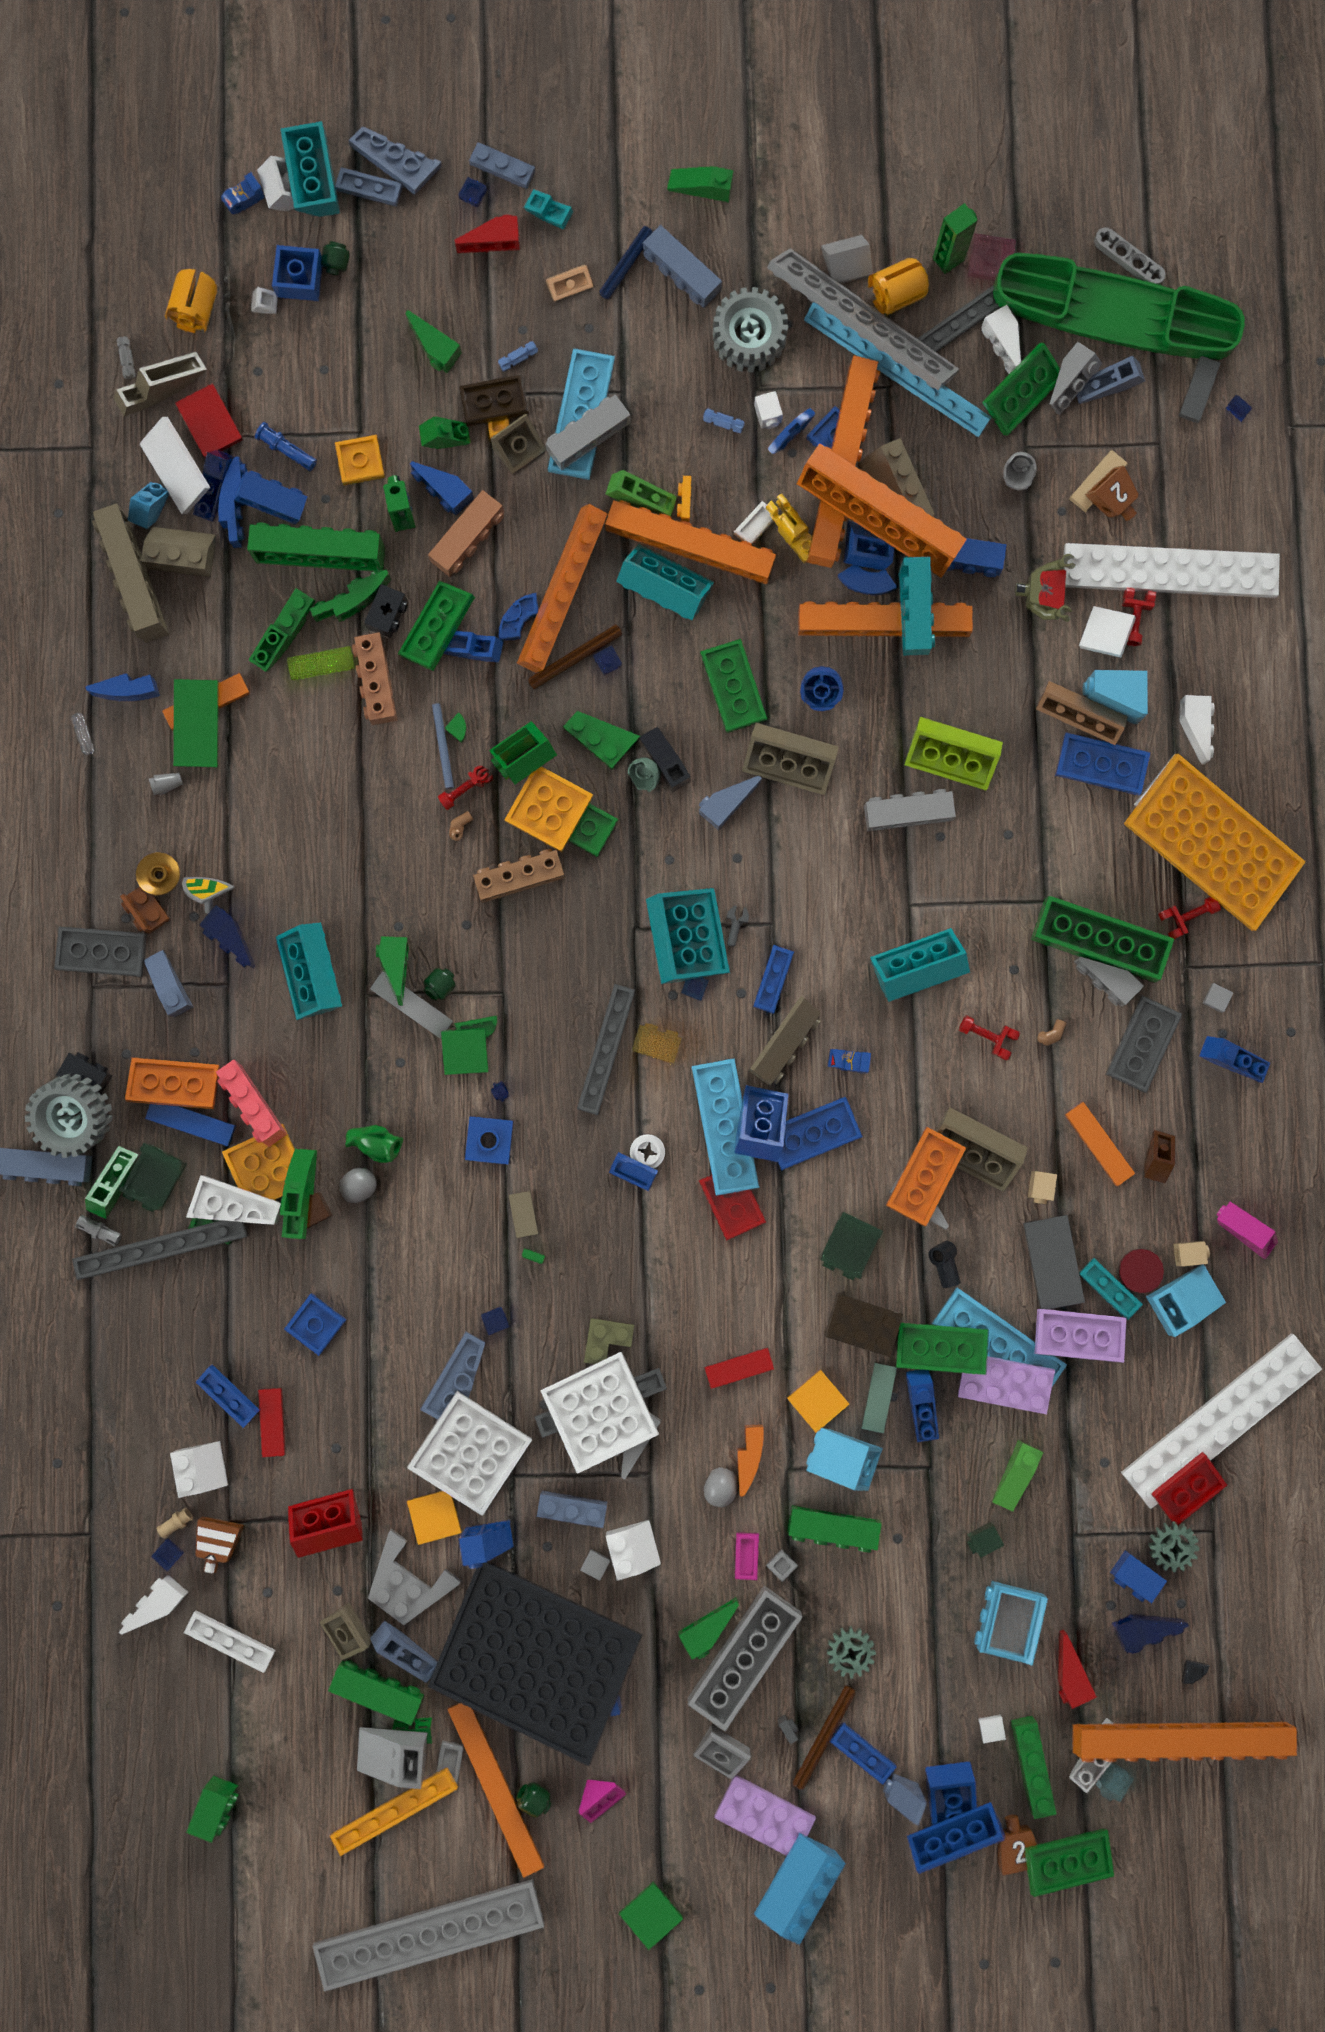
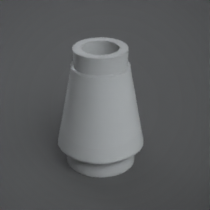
(165, 782)

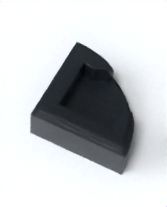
(1194, 1671)

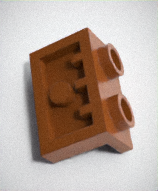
(145, 909)

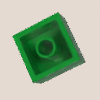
(212, 1809)

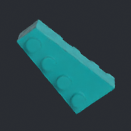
(916, 603)

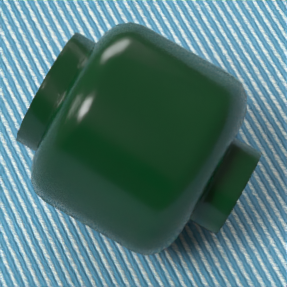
(335, 258)
(439, 984)
(533, 1799)

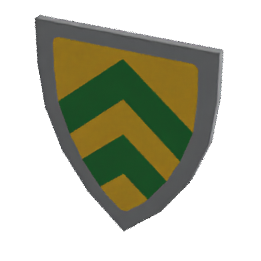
(204, 890)

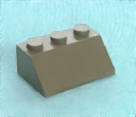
(179, 551)

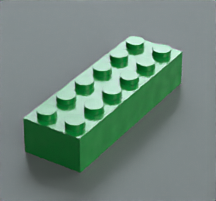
(316, 547)
(1102, 939)

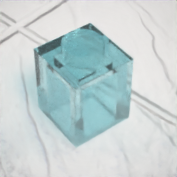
(1114, 1782)

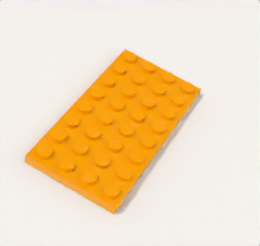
(1214, 842)

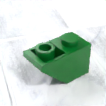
(443, 433)

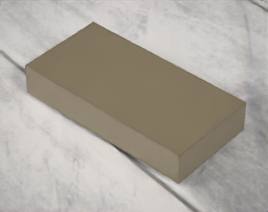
(523, 1214)

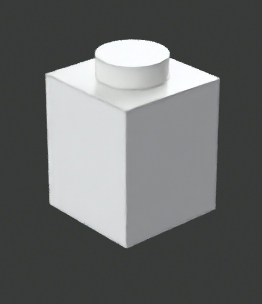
(768, 410)

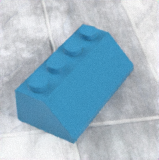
(799, 1888)

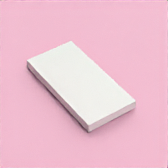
(174, 465)

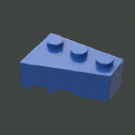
(484, 1542)

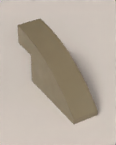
(159, 382)

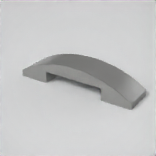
(413, 1007)

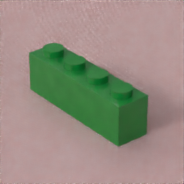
(955, 238)
(834, 1528)
(376, 1692)
(1033, 1767)

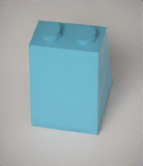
(1119, 691)
(843, 1459)

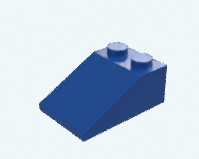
(761, 1123)
(950, 1790)

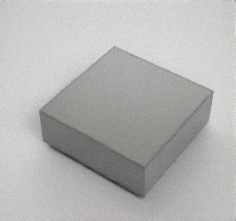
(1217, 997)
(595, 1564)
(781, 1565)

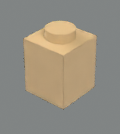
(1042, 1187)
(1191, 1253)

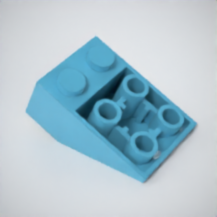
(1186, 1300)

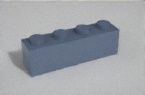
(681, 266)
(44, 1165)

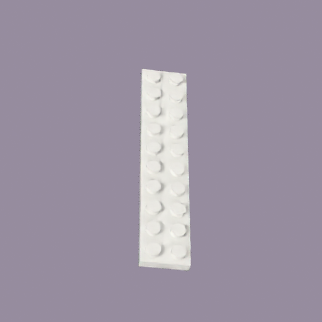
(1173, 570)
(1224, 1416)

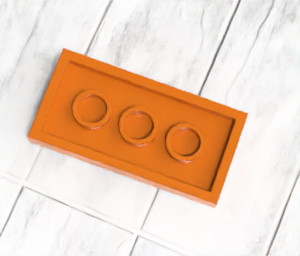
(172, 1083)
(925, 1176)

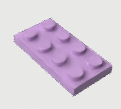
(1080, 1335)
(1010, 1385)
(763, 1815)

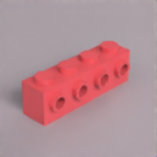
(251, 1103)

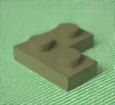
(602, 1334)

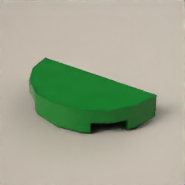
(488, 1023)

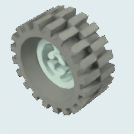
(748, 311)
(66, 1133)

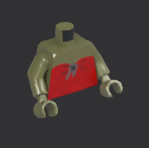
(1047, 590)

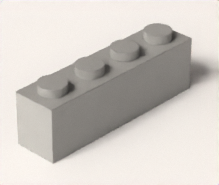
(588, 432)
(909, 811)

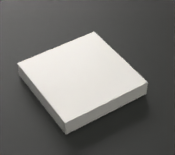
(1107, 631)

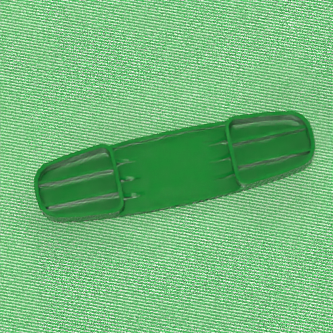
(1118, 307)

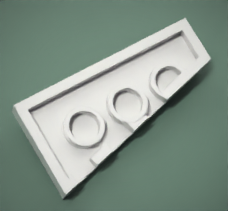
(229, 1203)

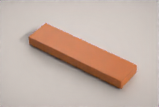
(229, 691)
(1099, 1144)

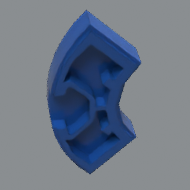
(793, 429)
(867, 582)
(516, 617)

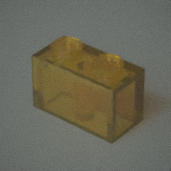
(657, 1044)

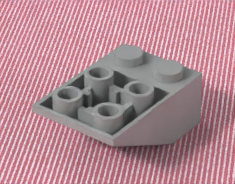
(393, 1756)

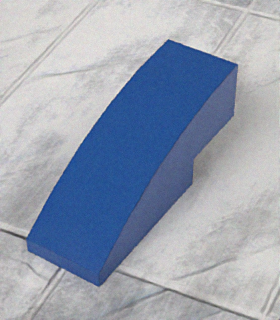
(475, 647)
(125, 688)

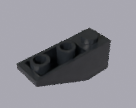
(668, 761)

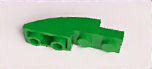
(347, 605)
(283, 631)
(296, 1193)

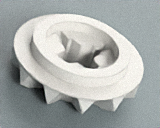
(656, 1146)

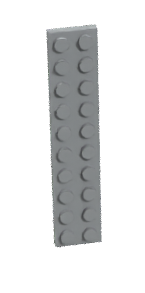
(863, 319)
(428, 1935)

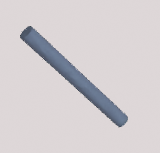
(442, 743)

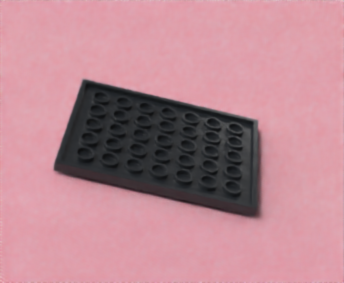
(535, 1661)

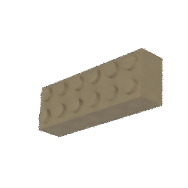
(130, 573)

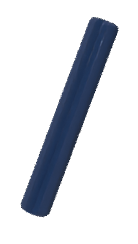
(625, 263)

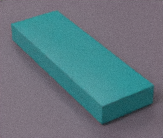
(1110, 1289)

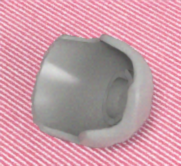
(1019, 471)
(357, 1185)
(721, 1487)

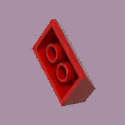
(324, 1523)

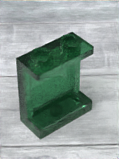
(152, 1177)
(850, 1246)

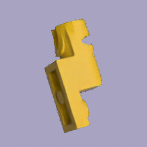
(791, 526)

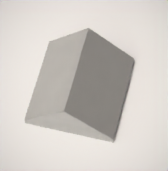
(848, 259)
(722, 1752)

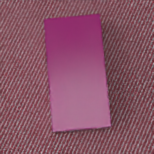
(746, 1556)

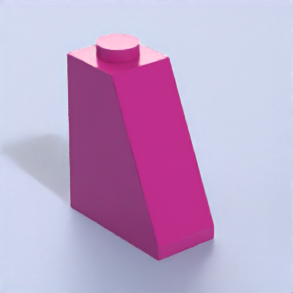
(1247, 1229)

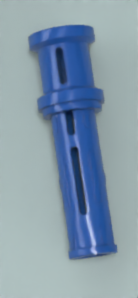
(278, 442)

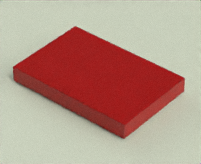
(209, 420)
(733, 1211)
(1189, 1489)

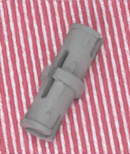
(98, 1230)

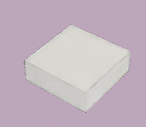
(992, 1729)

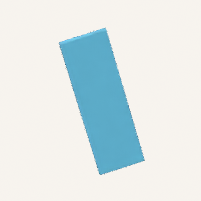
(584, 390)
(720, 1110)
(1004, 1340)

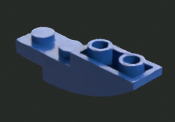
(230, 509)

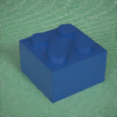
(297, 273)

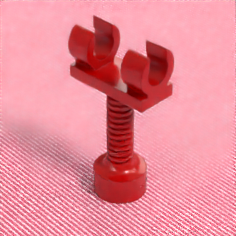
(1135, 638)
(476, 778)
(1210, 905)
(968, 1025)

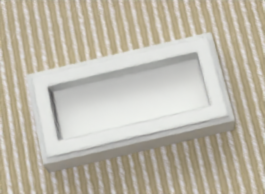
(754, 524)

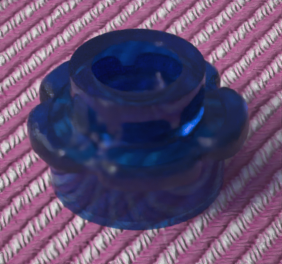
(500, 1091)

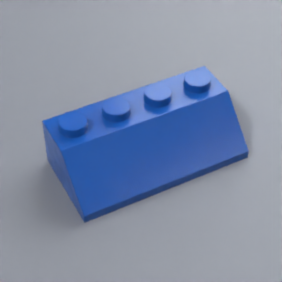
(955, 1837)

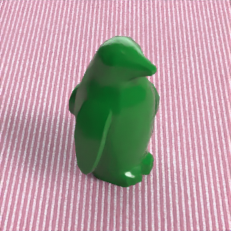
(375, 1142)

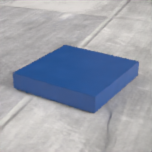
(825, 429)
(315, 1324)

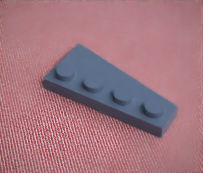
(394, 159)
(456, 1375)

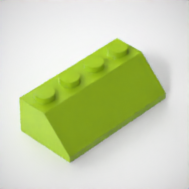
(953, 753)

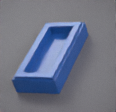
(633, 1171)

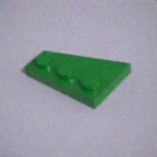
(601, 738)

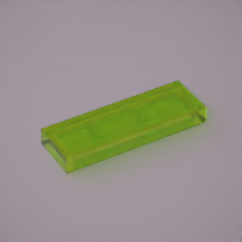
(320, 663)

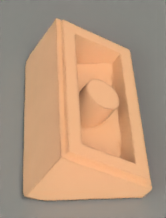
(569, 282)

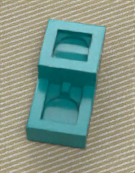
(546, 209)

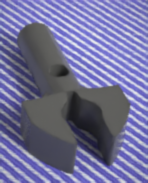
(736, 924)

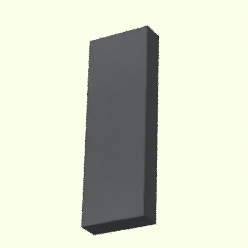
(1199, 389)

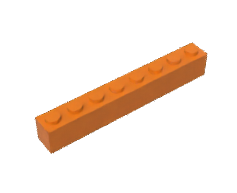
(690, 541)
(562, 588)
(877, 619)

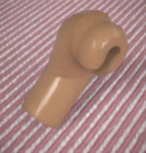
(457, 826)
(1054, 1035)

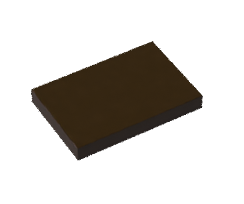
(493, 400)

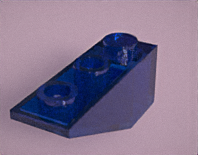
(214, 471)
(226, 930)
(1140, 1630)

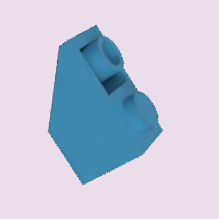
(147, 505)

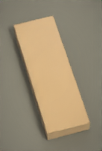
(1110, 461)

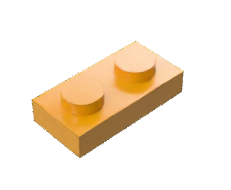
(684, 490)

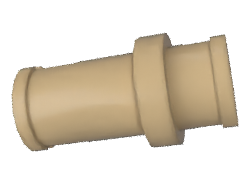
(178, 1520)

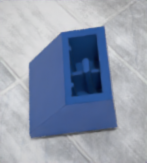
(866, 549)

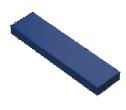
(192, 1123)

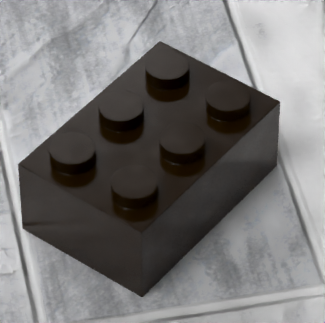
(863, 1325)

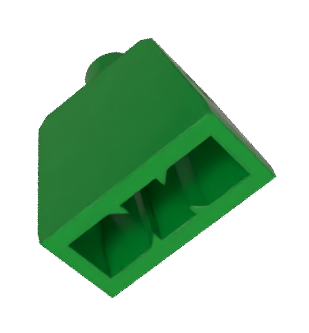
(398, 504)

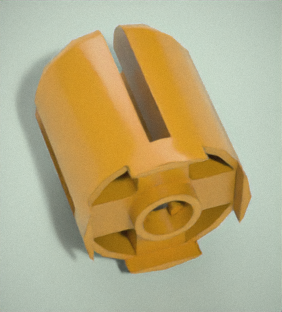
(899, 285)
(179, 307)

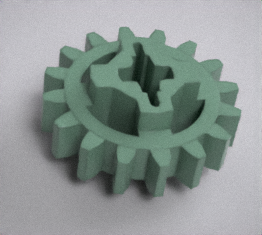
(1180, 1554)
(859, 1649)

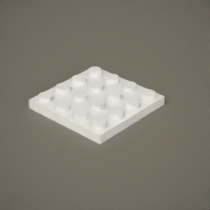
(599, 1412)
(469, 1453)

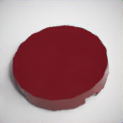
(1141, 1270)

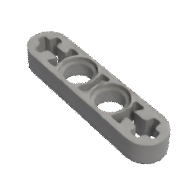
(1127, 260)

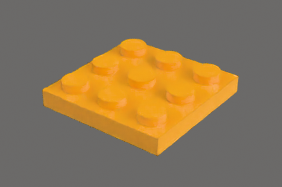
(549, 808)
(260, 1167)

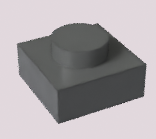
(789, 1728)

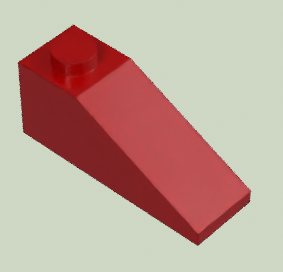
(495, 235)
(1071, 1675)

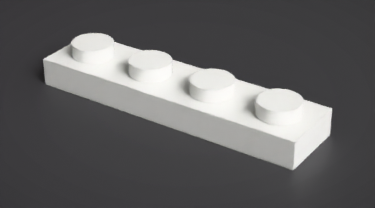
(229, 1641)

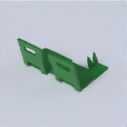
(419, 1723)

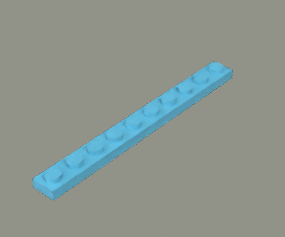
(943, 399)

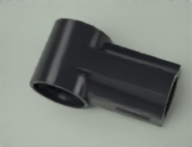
(943, 1258)

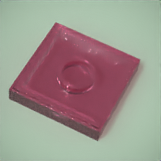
(988, 254)

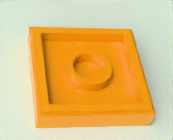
(359, 460)
(818, 1401)
(434, 1517)

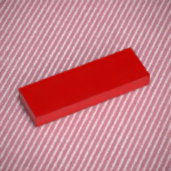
(739, 1368)
(272, 1422)

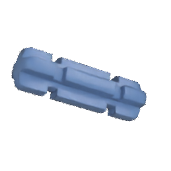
(517, 356)
(723, 420)

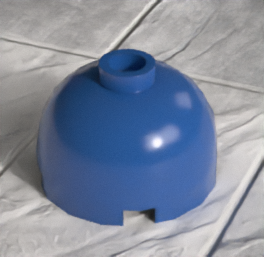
(821, 688)

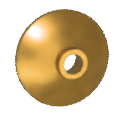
(153, 864)

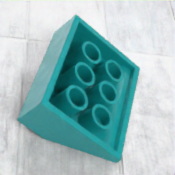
(687, 935)

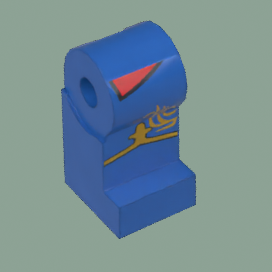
(243, 195)
(849, 1060)

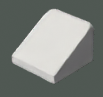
(264, 301)

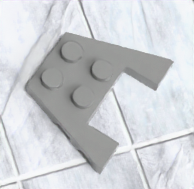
(399, 1590)

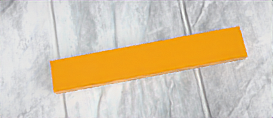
(393, 1811)

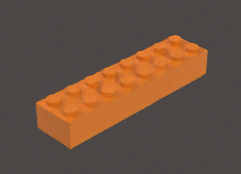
(879, 509)

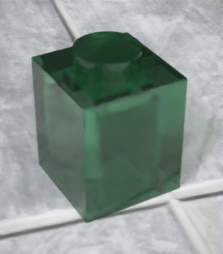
(984, 1540)

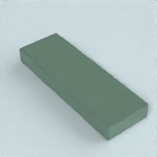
(879, 1397)

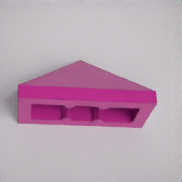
(598, 1798)

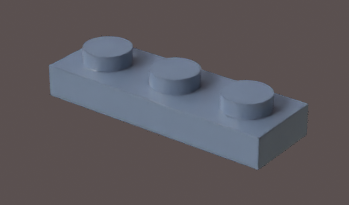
(502, 165)
(368, 187)

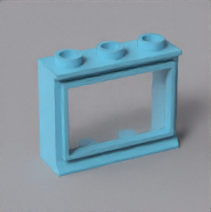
(1011, 1622)

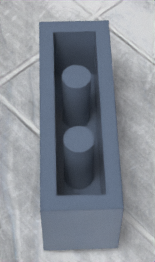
(572, 1509)

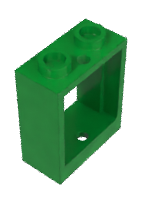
(517, 744)

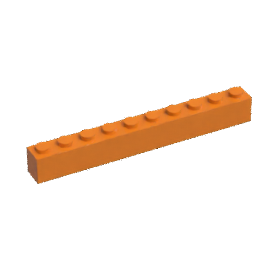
(846, 444)
(1184, 1740)

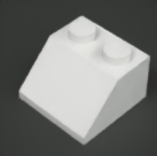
(276, 183)
(199, 1469)
(632, 1549)

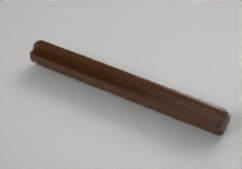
(575, 656)
(824, 1737)

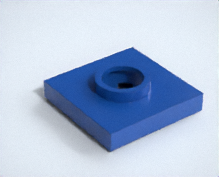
(500, 1128)

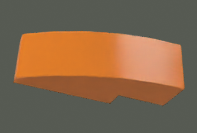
(749, 1457)

